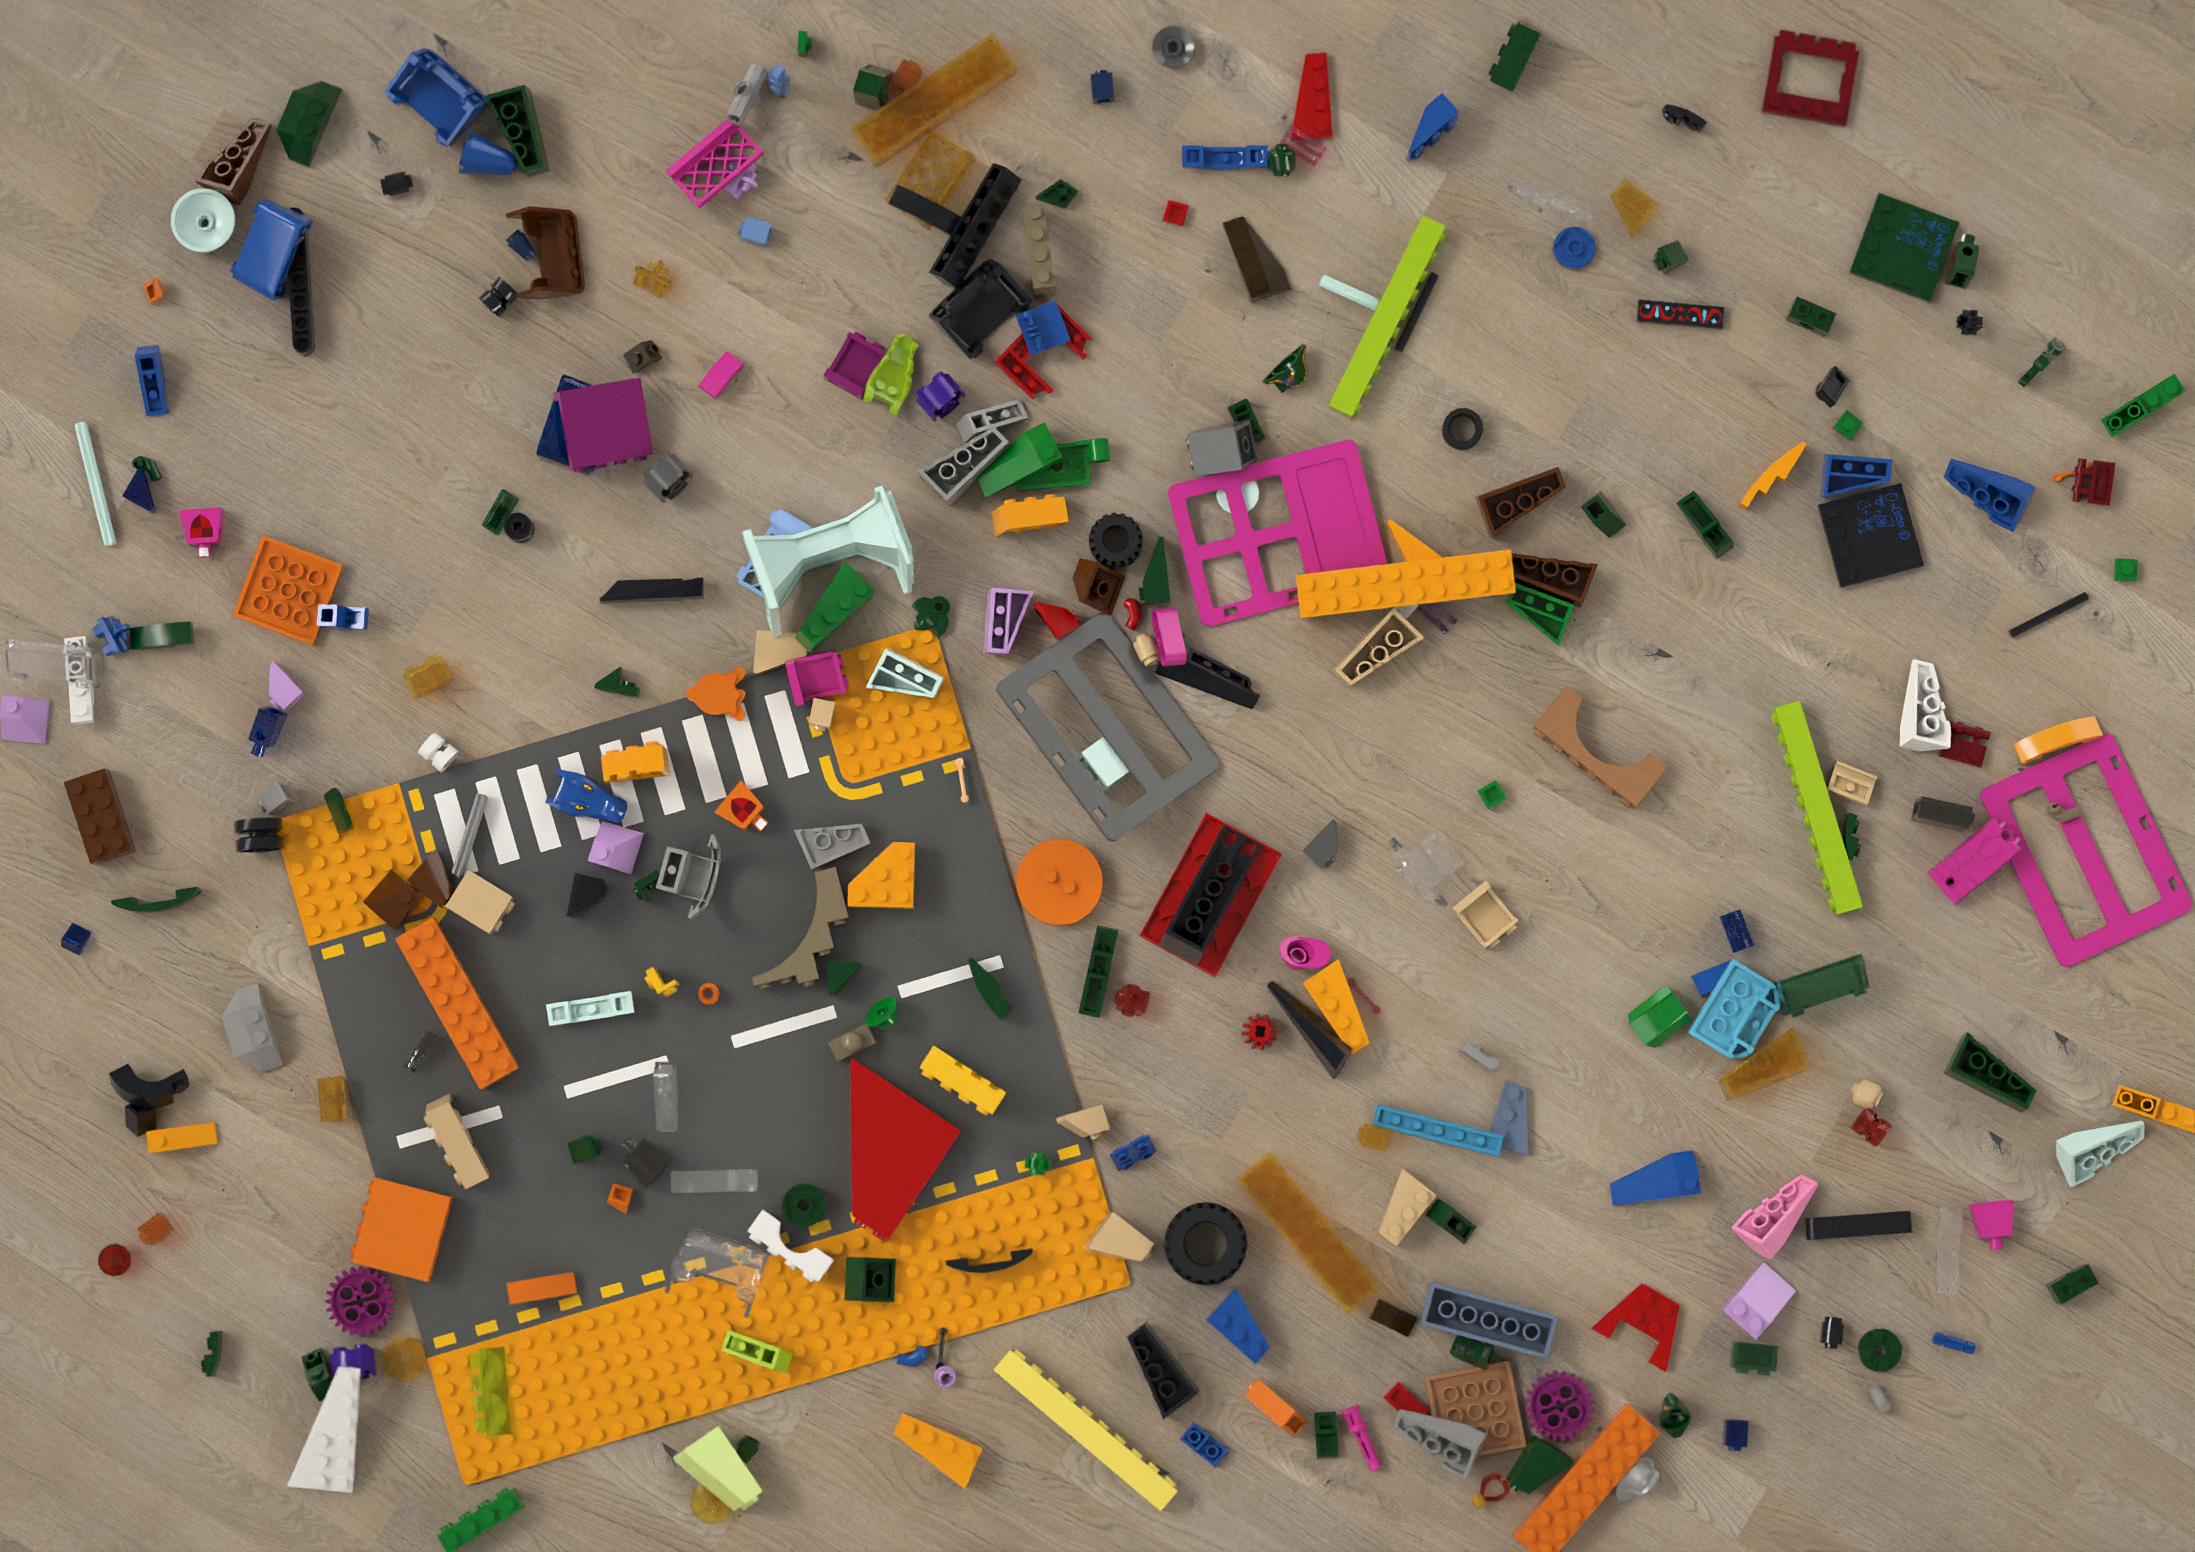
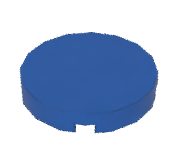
(1574, 248)

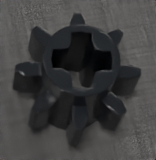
(1969, 322)

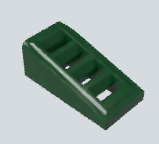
(1239, 405)

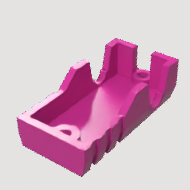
(1975, 860)

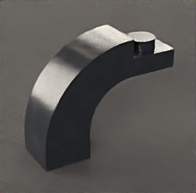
(147, 1093)

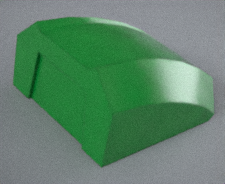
(1658, 1017)

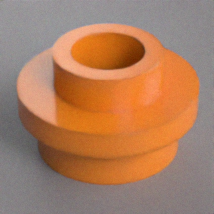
(708, 986)

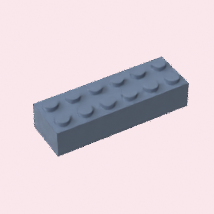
(1488, 1320)

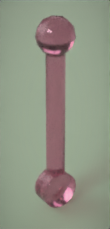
(1352, 983)

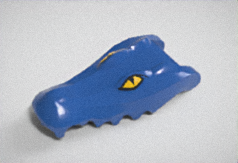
(585, 798)

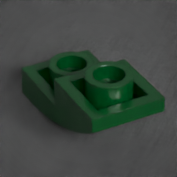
(1850, 842)
(211, 1361)

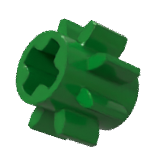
(1037, 1164)

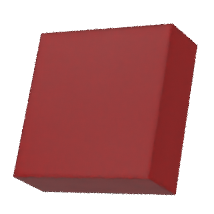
(1175, 213)

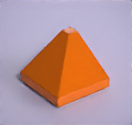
(620, 1197)

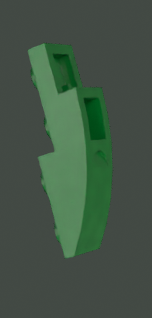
(2143, 405)

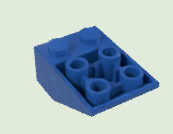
(1437, 117)

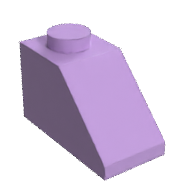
(283, 688)

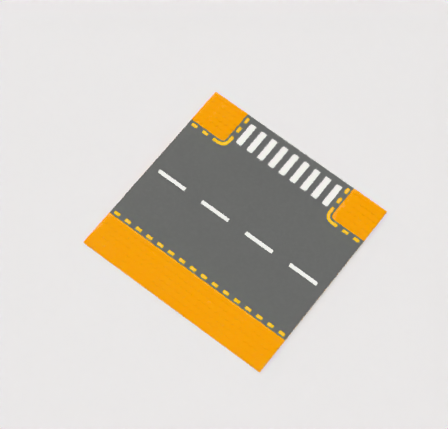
(750, 1067)

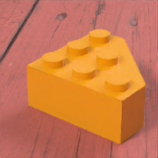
(636, 763)
(886, 880)

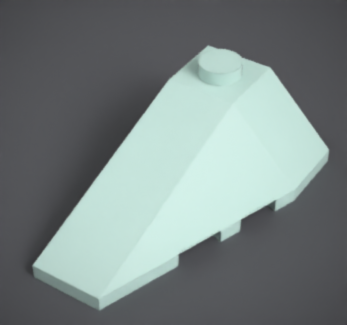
(2090, 1149)

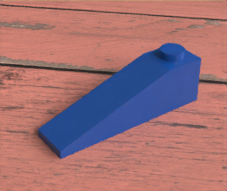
(1998, 494)
(1665, 1178)

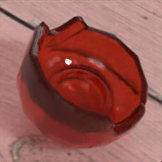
(114, 1259)

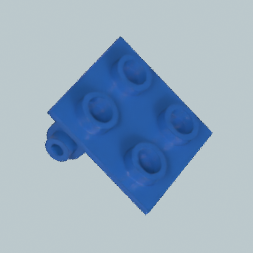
(1043, 327)
(1126, 1156)

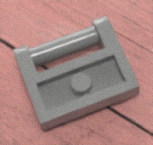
(1473, 1052)

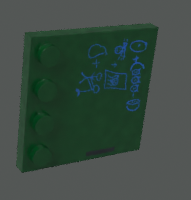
(1904, 247)

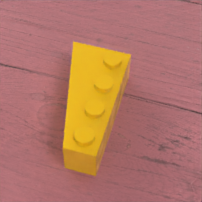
(962, 1080)

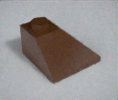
(1097, 585)
(393, 899)

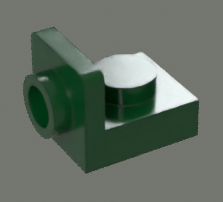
(649, 881)

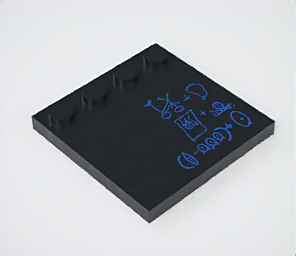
(1870, 535)

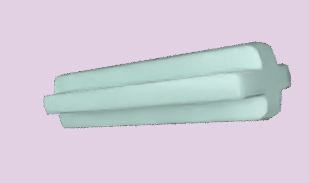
(1349, 292)

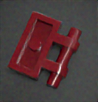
(2100, 481)
(1964, 751)

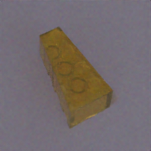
(1767, 1066)

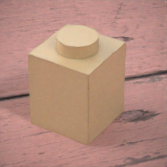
(822, 714)

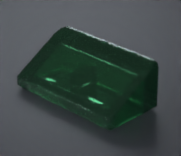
(499, 512)

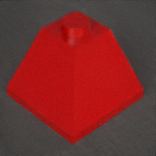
(1057, 619)

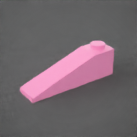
(1773, 1221)

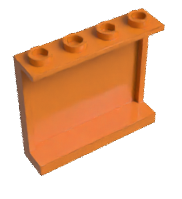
(401, 1229)

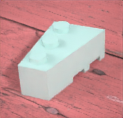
(904, 675)

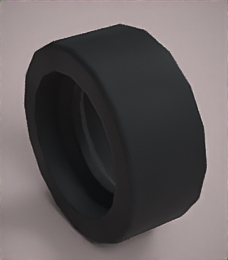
(1462, 445)

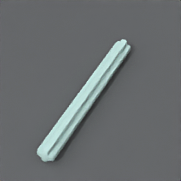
(95, 484)

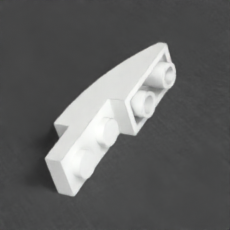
(80, 699)

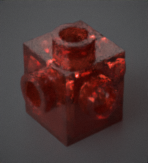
(1131, 1000)

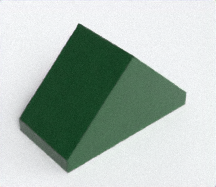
(839, 974)

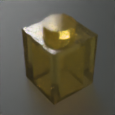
(1373, 1137)

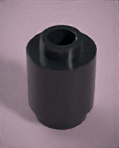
(396, 184)
(1832, 1332)

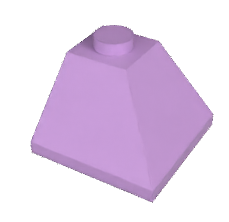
(24, 719)
(616, 847)

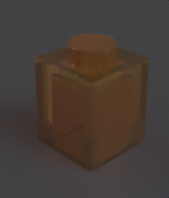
(906, 75)
(155, 1229)

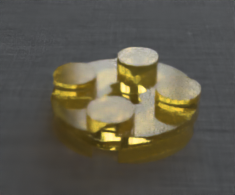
(393, 1352)

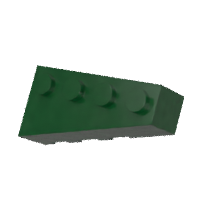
(1982, 1071)

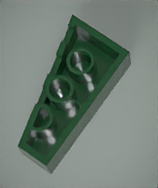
(520, 126)

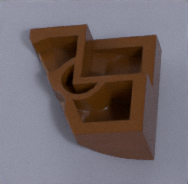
(433, 880)

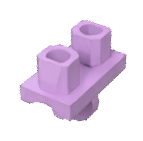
(742, 182)

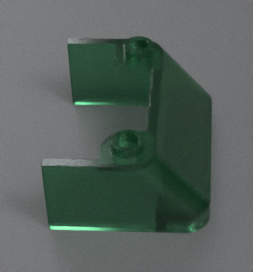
(1822, 985)

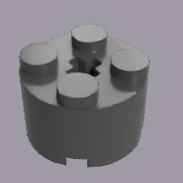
(667, 477)

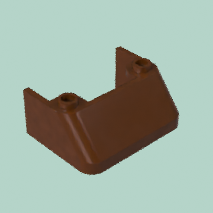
(557, 251)

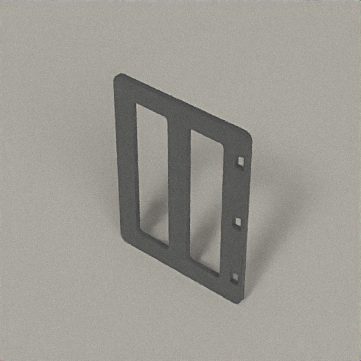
(1157, 791)

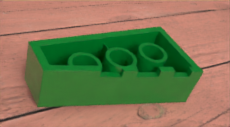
(838, 604)

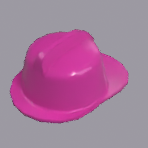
(1304, 953)

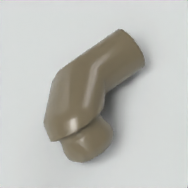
(2061, 814)

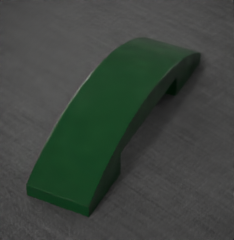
(182, 897)

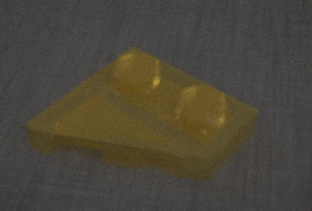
(1632, 206)

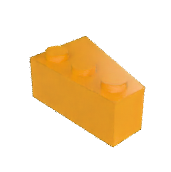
(1029, 514)

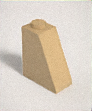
(773, 652)
(1119, 1240)

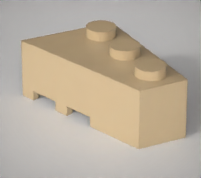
(1405, 1207)

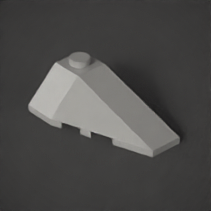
(1448, 1441)

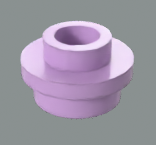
(948, 1380)

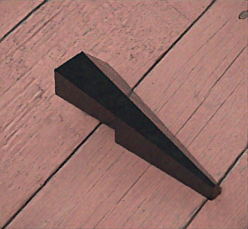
(1326, 1046)

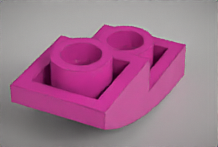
(720, 374)

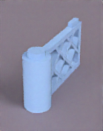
(781, 524)

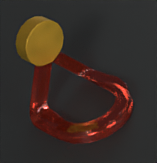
(1478, 1500)

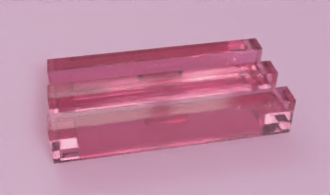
(1317, 155)

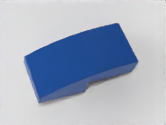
(1204, 1445)

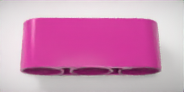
(1168, 636)

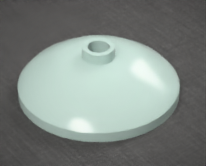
(194, 209)

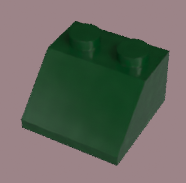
(870, 1279)

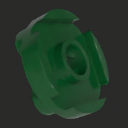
(793, 1198)
(1892, 1350)

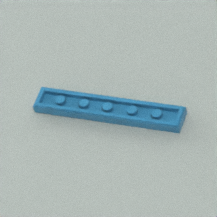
(1438, 1130)

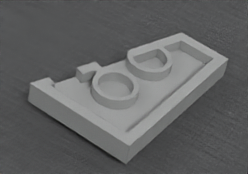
(831, 843)

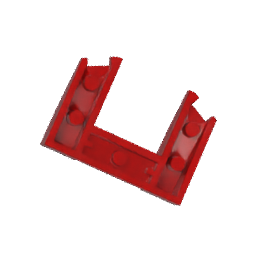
(1013, 358)

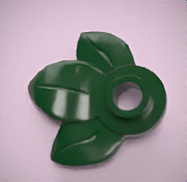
(929, 616)

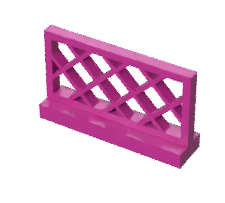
(718, 139)

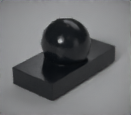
(1831, 387)

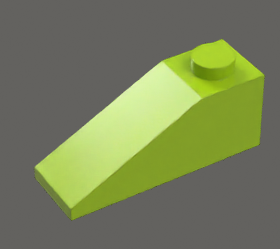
(757, 1351)

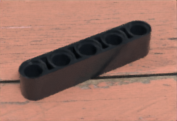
(1858, 1225)

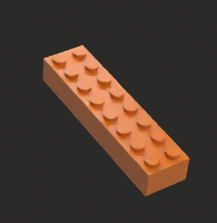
(457, 1003)
(1587, 1482)

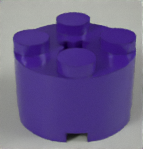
(940, 396)
(360, 1357)

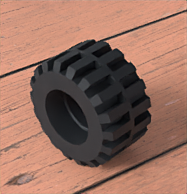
(1110, 522)

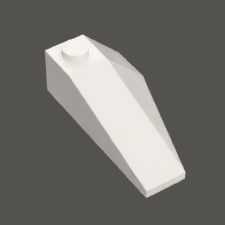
(1923, 716)

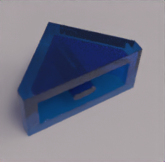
(139, 492)

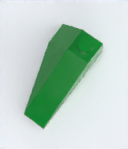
(1024, 458)

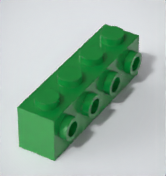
(480, 1521)

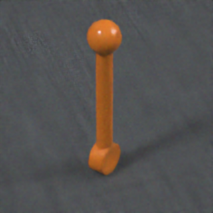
(2058, 477)

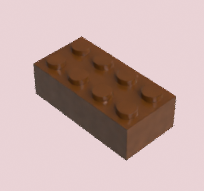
(99, 816)

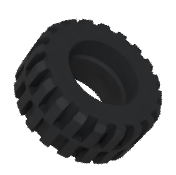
(1235, 1243)

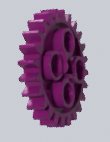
(365, 1319)
(1565, 1424)

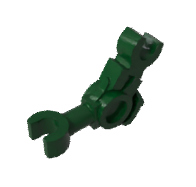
(2041, 362)

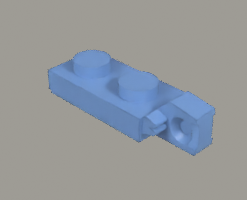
(778, 81)

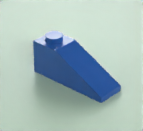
(151, 379)

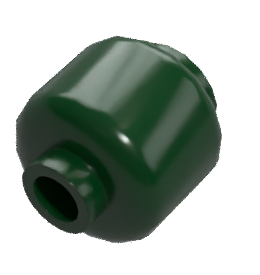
(1281, 160)

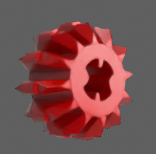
(1252, 1030)

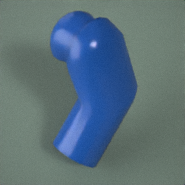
(914, 1359)

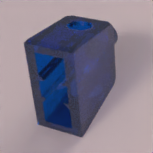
(271, 722)

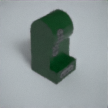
(1472, 1351)

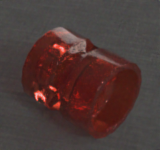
(1871, 1127)

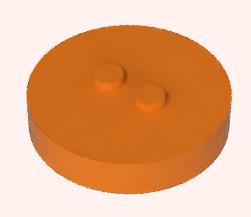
(1059, 882)

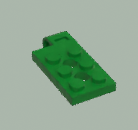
(1075, 466)

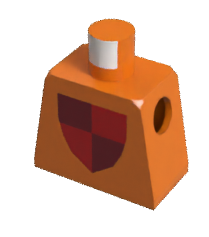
(742, 809)

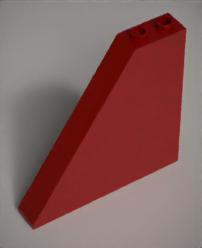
(892, 1150)

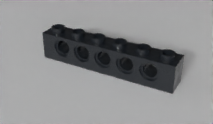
(975, 226)

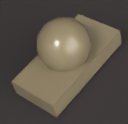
(851, 1042)

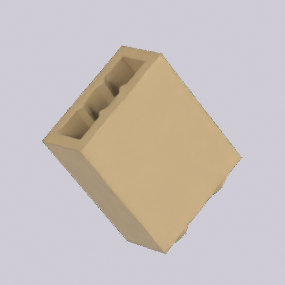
(480, 902)

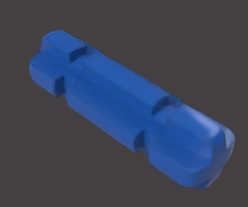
(1953, 1343)

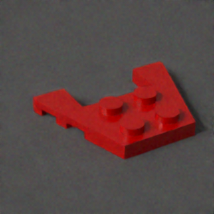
(1648, 1313)

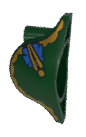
(1290, 371)
(1674, 1416)

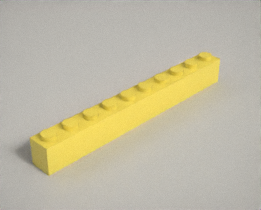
(1086, 1430)

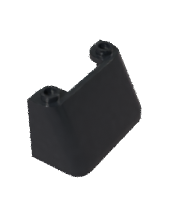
(979, 307)

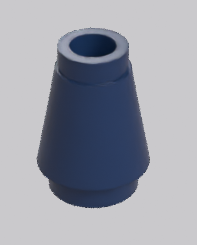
(520, 244)

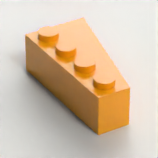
(1335, 1002)
(944, 1450)

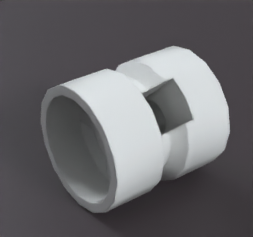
(439, 753)

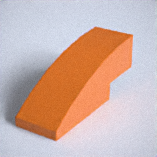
(542, 1288)

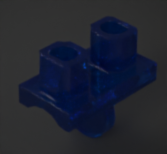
(1736, 931)

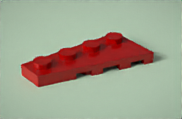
(1313, 100)

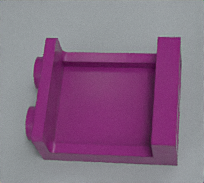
(854, 364)

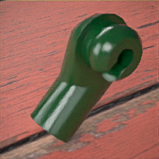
(147, 465)

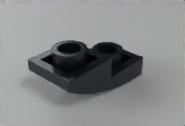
(1676, 114)

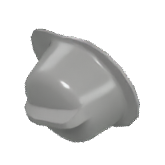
(1639, 1480)

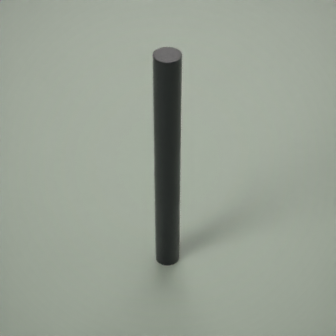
(1416, 312)
(2048, 614)

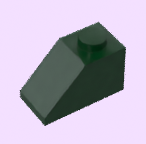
(1451, 1221)

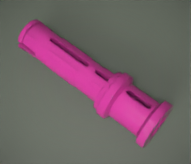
(1358, 1428)

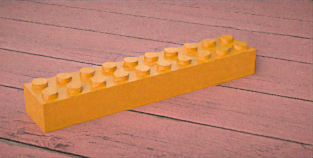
(1406, 584)

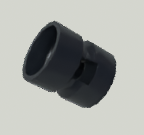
(498, 297)
(519, 528)

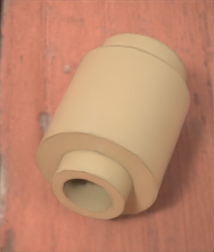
(1146, 650)

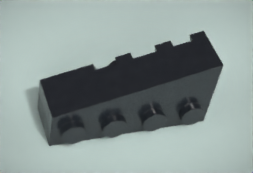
(1164, 1374)

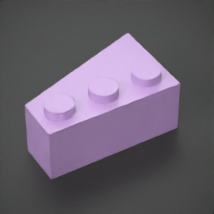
(1003, 618)

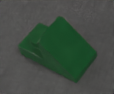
(612, 684)

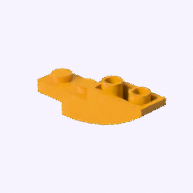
(2155, 1109)

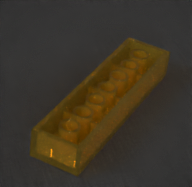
(934, 100)
(1308, 1232)

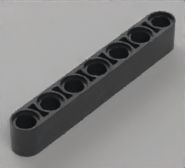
(297, 293)

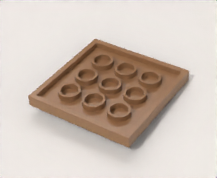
(1481, 1401)

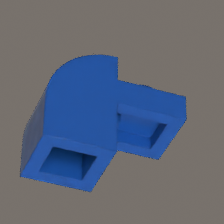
(342, 617)

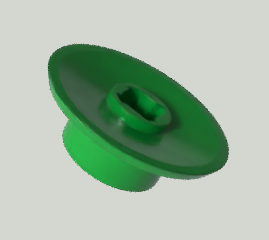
(882, 1013)

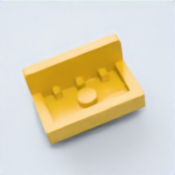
(656, 982)

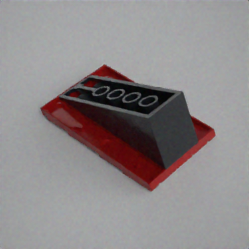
(1210, 895)

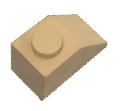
(1087, 1122)

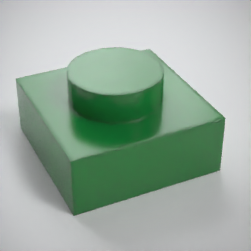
(804, 43)
(1848, 425)
(2125, 570)
(1491, 794)

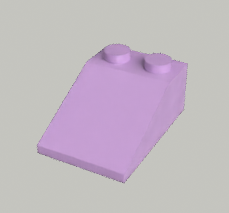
(1758, 1301)

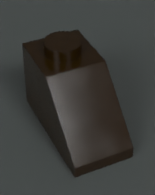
(1393, 1317)

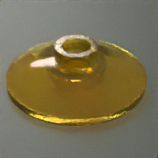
(706, 1514)

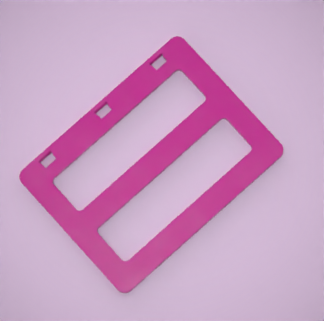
(2119, 924)

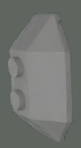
(251, 1030)

